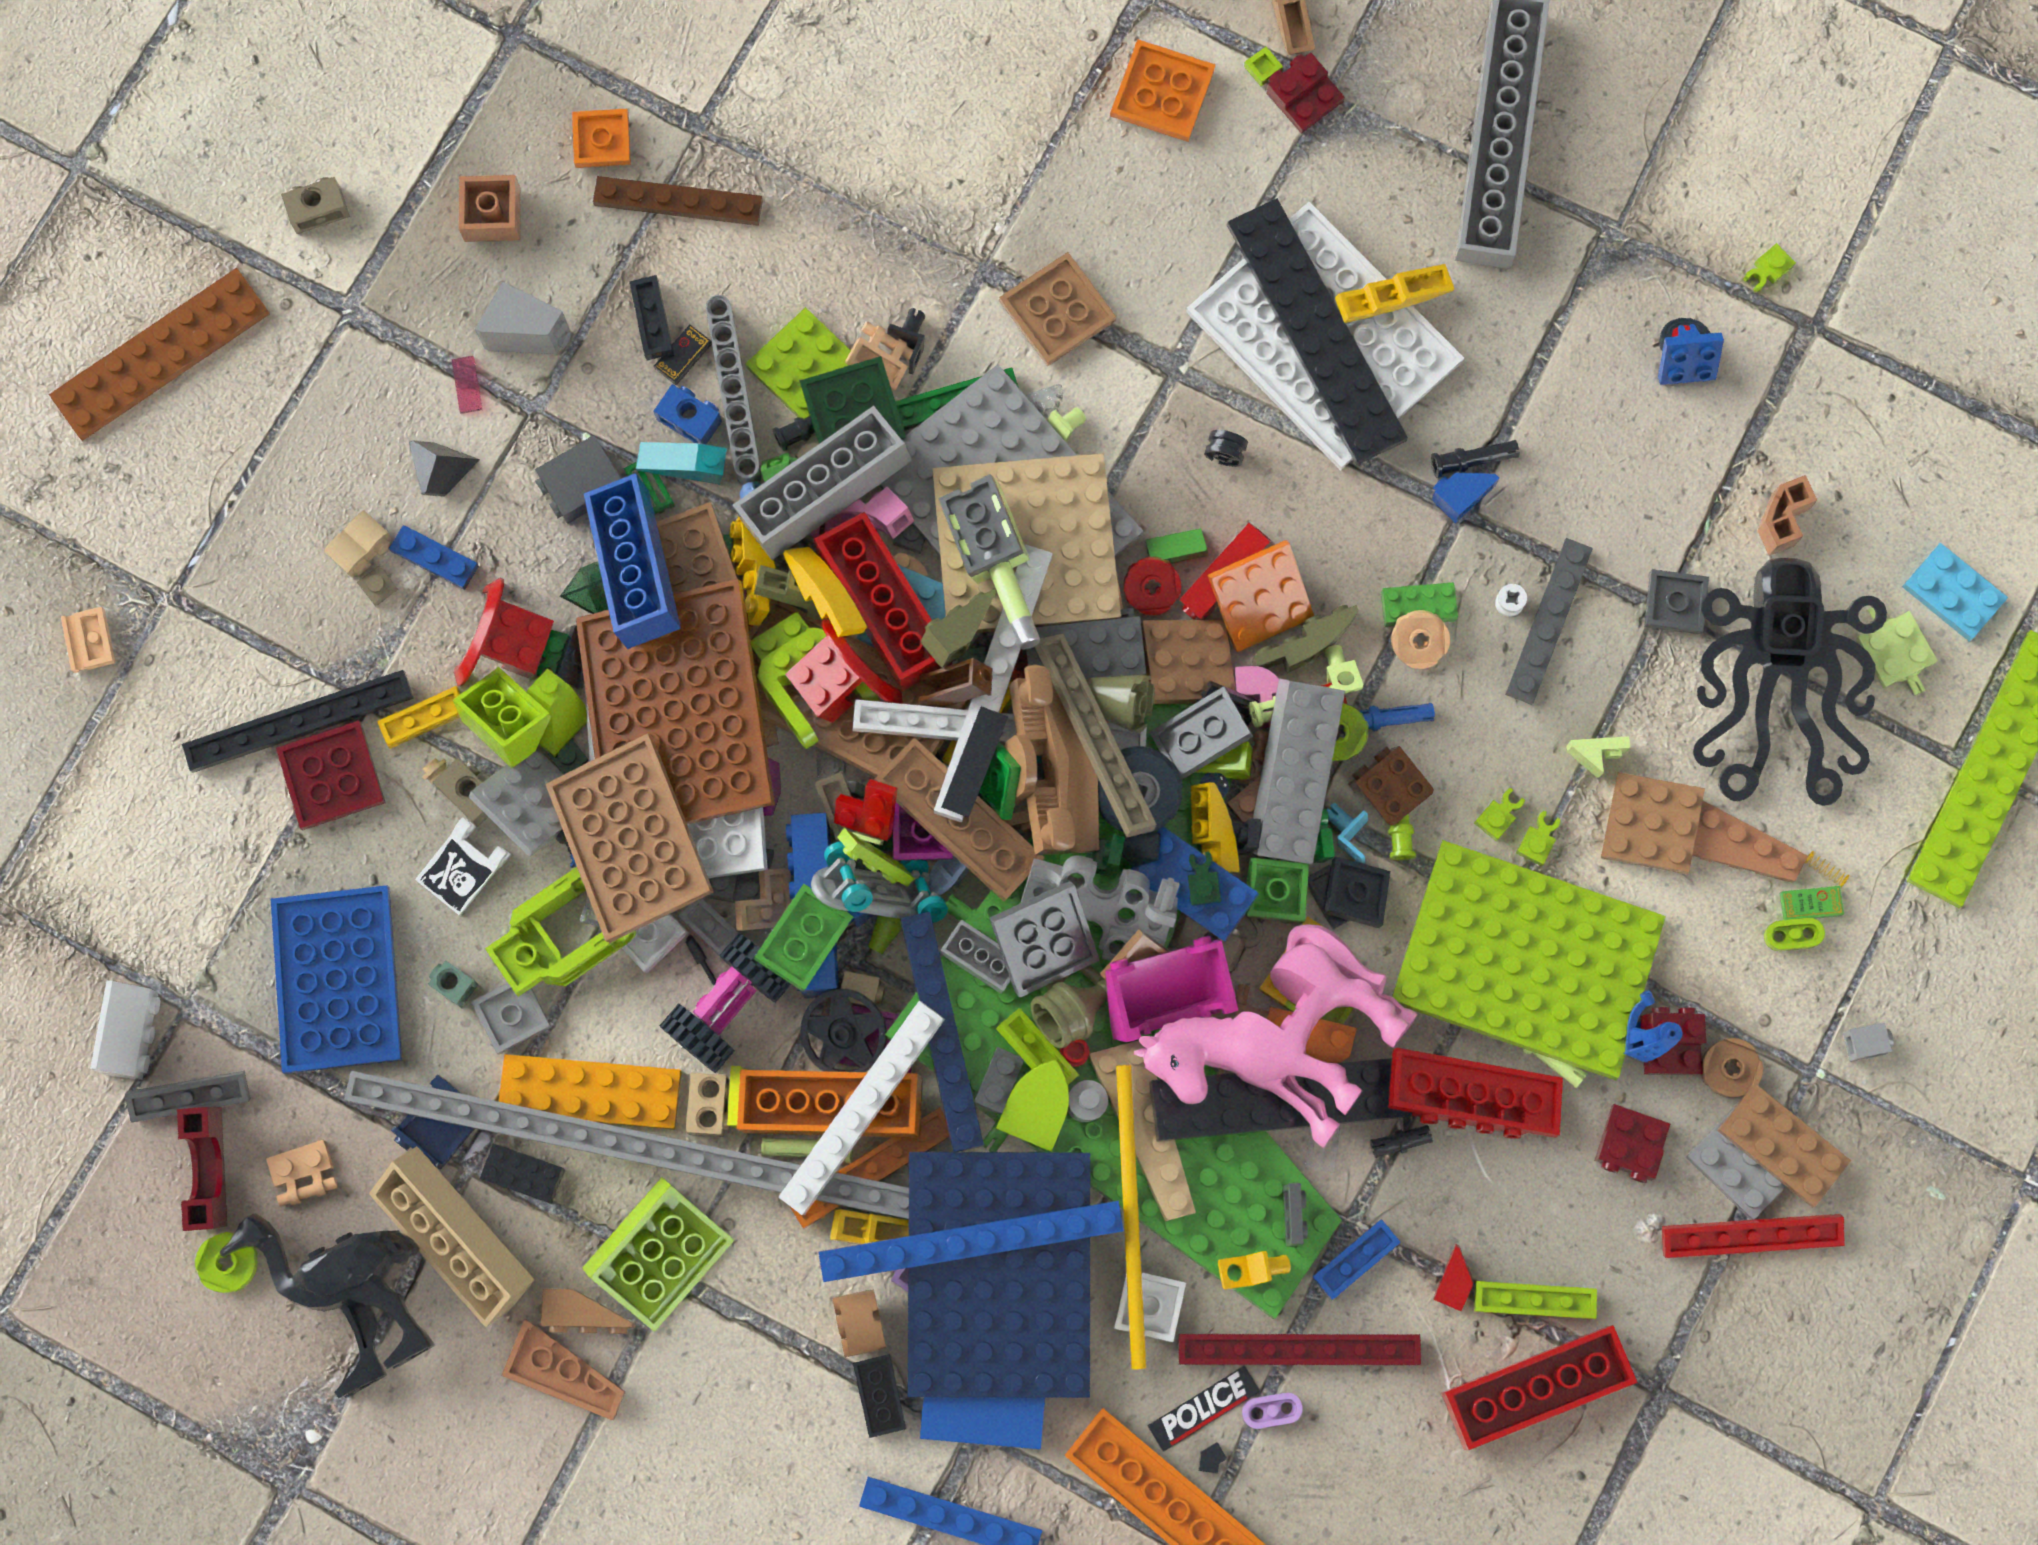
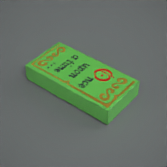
(1812, 903)

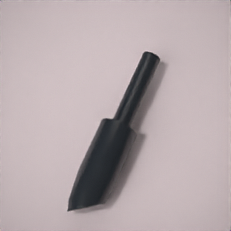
(699, 957)

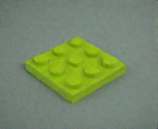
(796, 353)

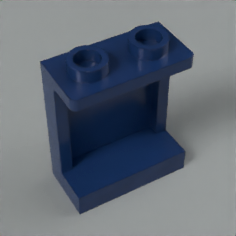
(433, 1137)

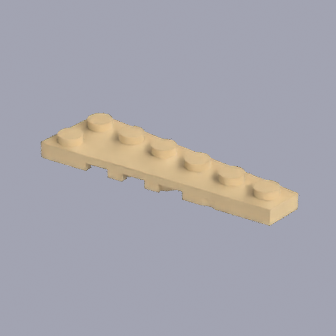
(1157, 1160)

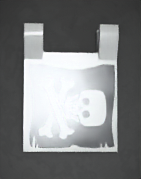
(460, 869)

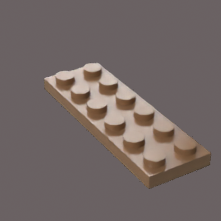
(980, 842)

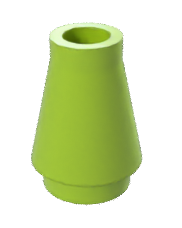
(884, 933)

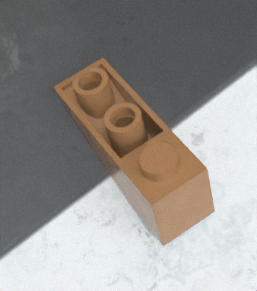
(573, 1309)

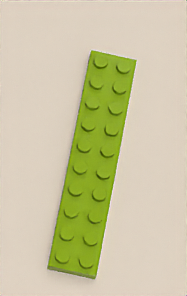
(1984, 785)

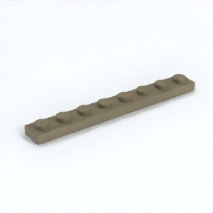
(1095, 736)

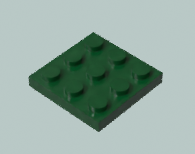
(847, 393)

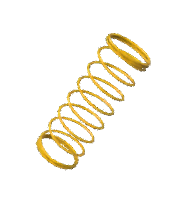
(1811, 855)

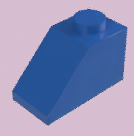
(1462, 492)

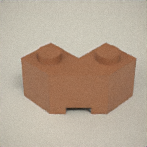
(1778, 525)

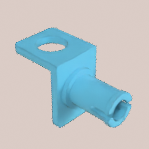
(1349, 828)

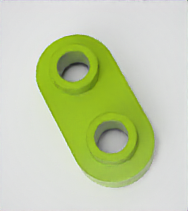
(1793, 935)

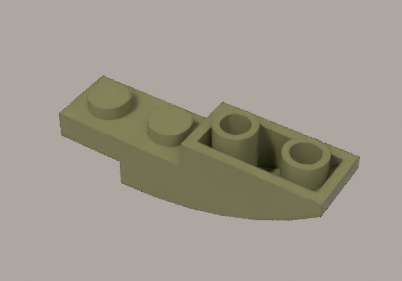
(783, 588)
(1316, 637)

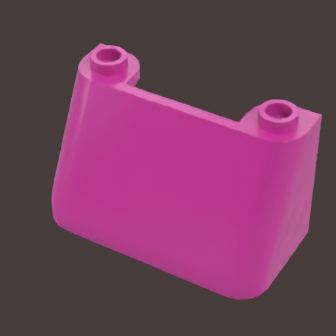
(1168, 988)

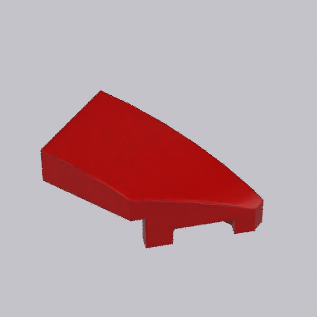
(1455, 1282)

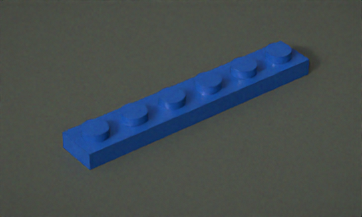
(945, 1515)

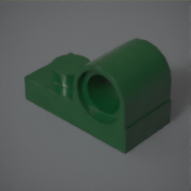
(1108, 856)

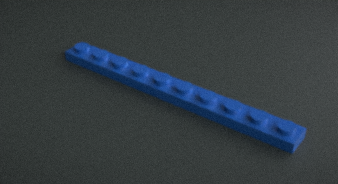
(970, 1241)

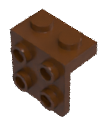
(1392, 784)

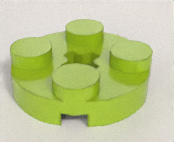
(1356, 734)
(211, 1271)

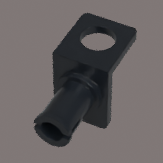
(910, 334)

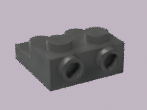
(738, 886)

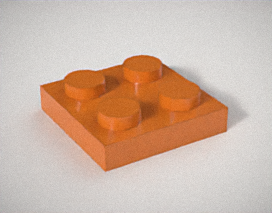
(601, 138)

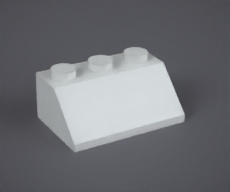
(125, 1030)

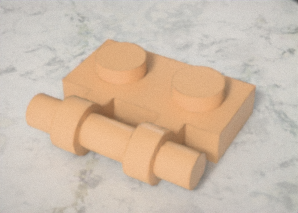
(866, 350)
(300, 1164)

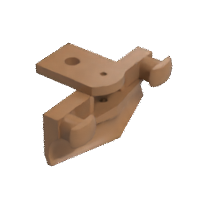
(1066, 803)

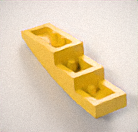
(1395, 293)
(825, 589)

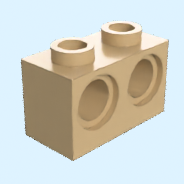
(700, 1105)

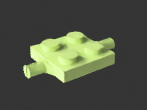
(1898, 651)

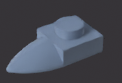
(946, 874)

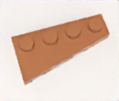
(1741, 846)
(556, 1371)

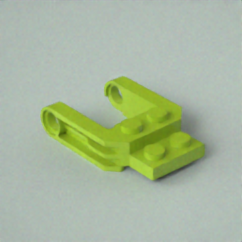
(781, 650)
(529, 955)

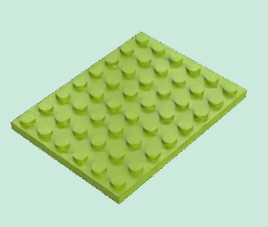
(1528, 959)

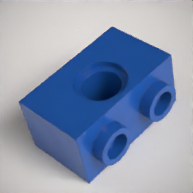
(696, 429)

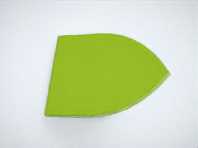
(1037, 1106)

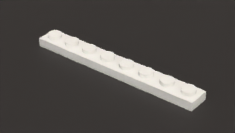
(861, 1108)

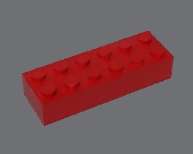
(882, 597)
(1539, 1387)

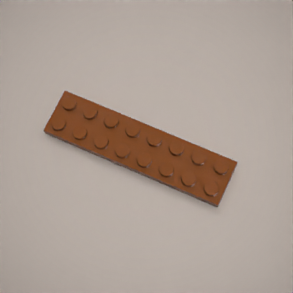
(159, 354)

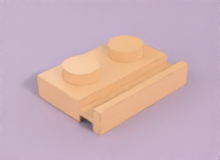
(88, 639)

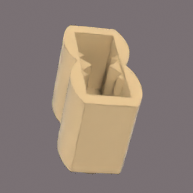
(358, 544)

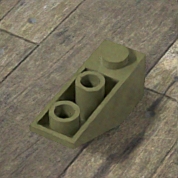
(952, 635)

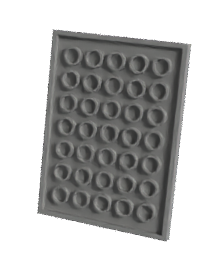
(981, 426)

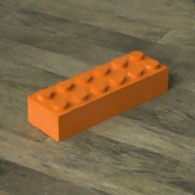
(812, 1099)

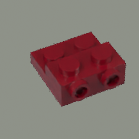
(1304, 92)
(1686, 1055)
(1632, 1143)

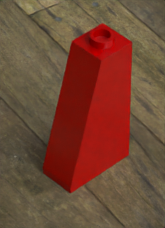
(1200, 598)

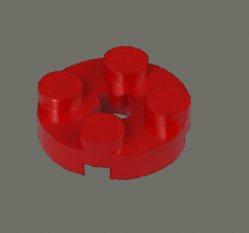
(1164, 596)

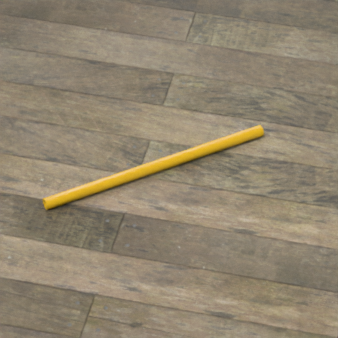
(1131, 1216)

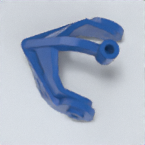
(1655, 1040)

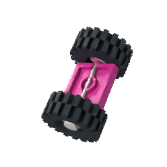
(722, 1004)

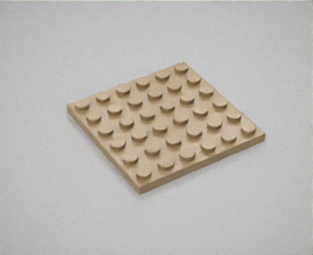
(1058, 509)

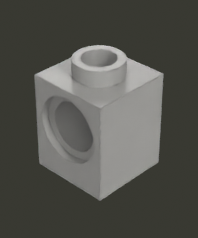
(1868, 1041)

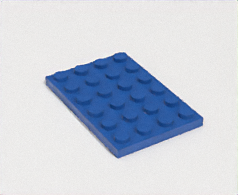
(336, 979)

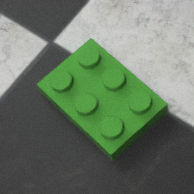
(802, 938)

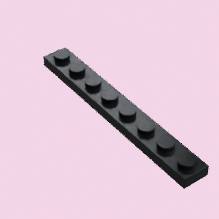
(297, 721)

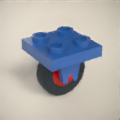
(1688, 352)

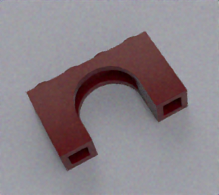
(204, 1134)

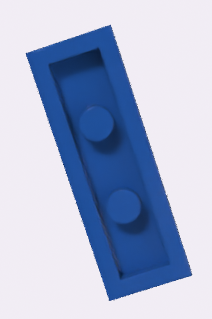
(434, 557)
(1356, 1259)

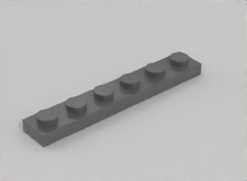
(1549, 621)

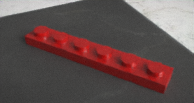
(1753, 1236)

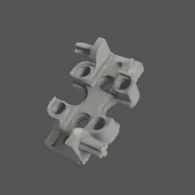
(1153, 910)

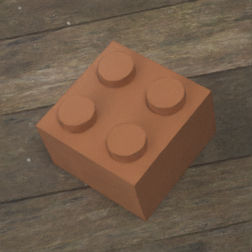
(489, 208)

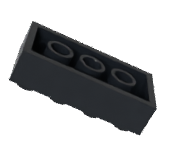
(522, 1173)
(879, 1396)

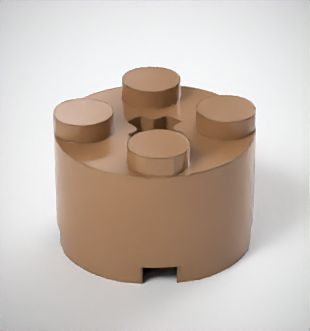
(859, 1323)

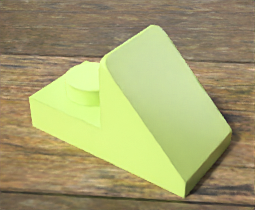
(1590, 751)

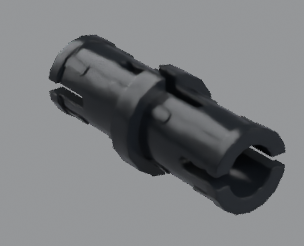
(1401, 1141)

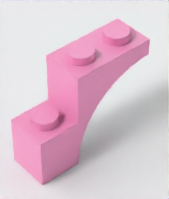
(884, 511)

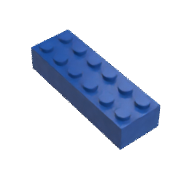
(631, 561)
(809, 839)

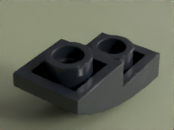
(1247, 835)

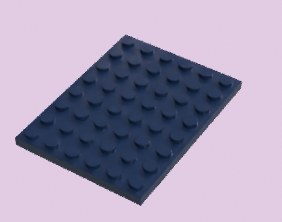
(1008, 1317)

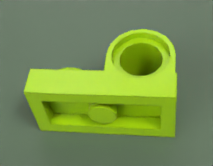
(1234, 764)

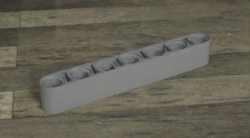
(733, 377)

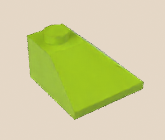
(565, 707)

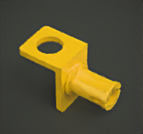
(1254, 1269)

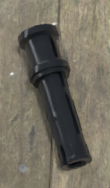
(794, 432)
(1461, 459)

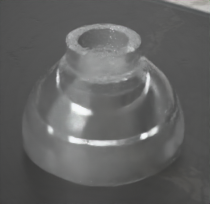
(1047, 399)

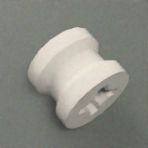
(1511, 606)

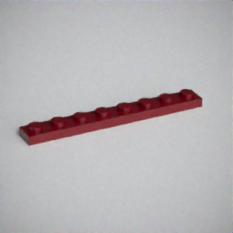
(1299, 1349)

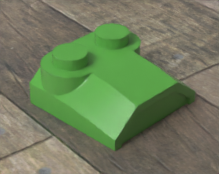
(1280, 890)

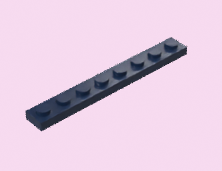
(945, 1043)

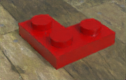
(871, 816)

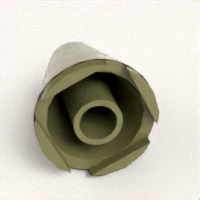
(1124, 699)

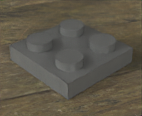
(1675, 601)

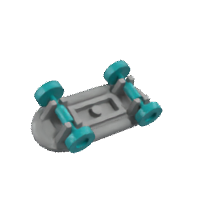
(869, 892)

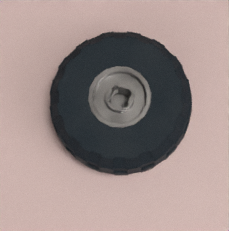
(1157, 782)

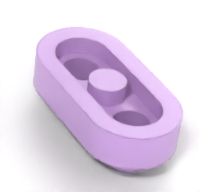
(1272, 1411)

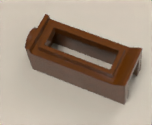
(957, 683)

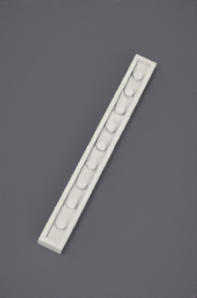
(1002, 658)
(944, 722)

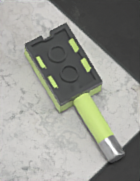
(991, 548)

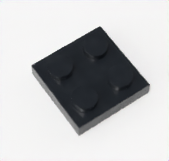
(1357, 892)

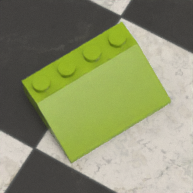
(657, 1254)

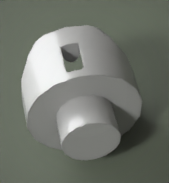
(1087, 1101)

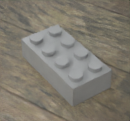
(977, 956)

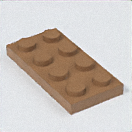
(1784, 1145)

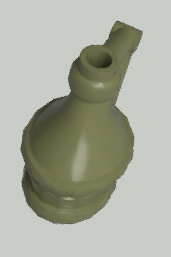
(1069, 1011)

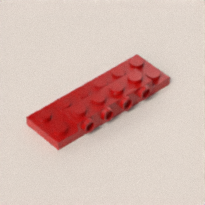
(1475, 1094)

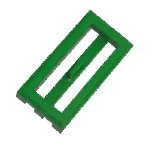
(660, 507)

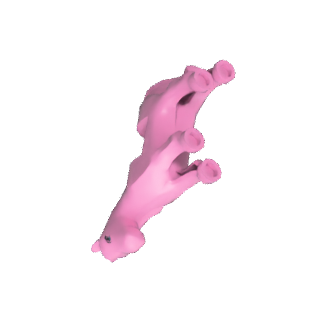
(1317, 977)

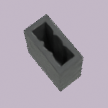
(572, 475)

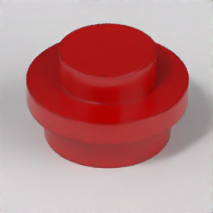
(1076, 1052)

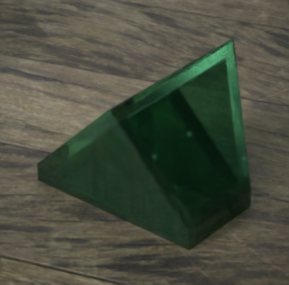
(587, 589)

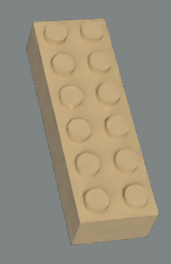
(451, 1236)

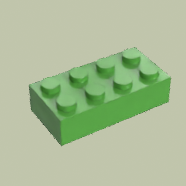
(1436, 598)

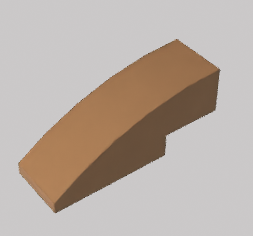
(1294, 25)

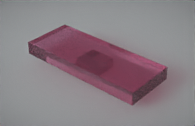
(467, 384)

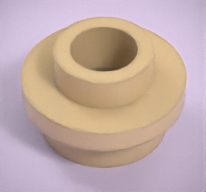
(434, 769)

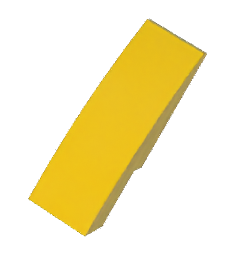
(866, 1228)

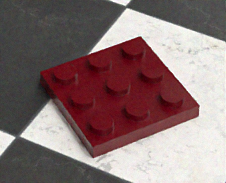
(330, 775)

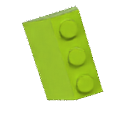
(503, 716)

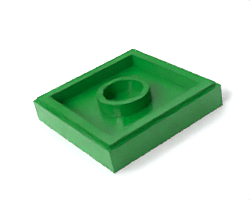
(1001, 782)

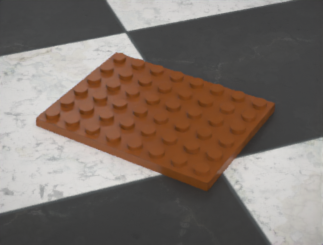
(690, 694)

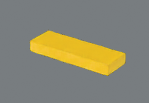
(420, 718)

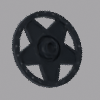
(843, 1031)

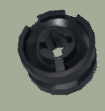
(1226, 448)

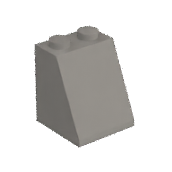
(522, 324)

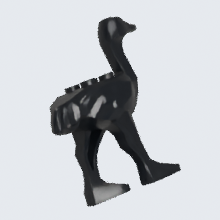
(348, 1279)

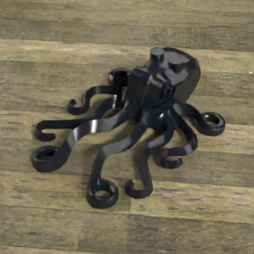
(1792, 636)

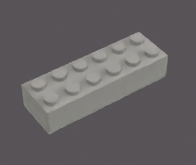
(822, 482)
(1296, 769)

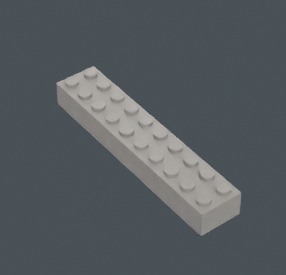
(1502, 132)

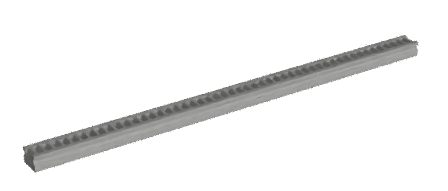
(616, 1142)

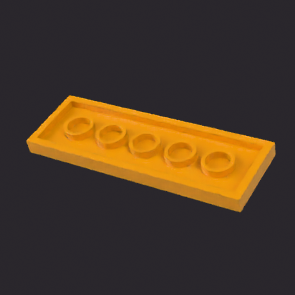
(593, 1090)

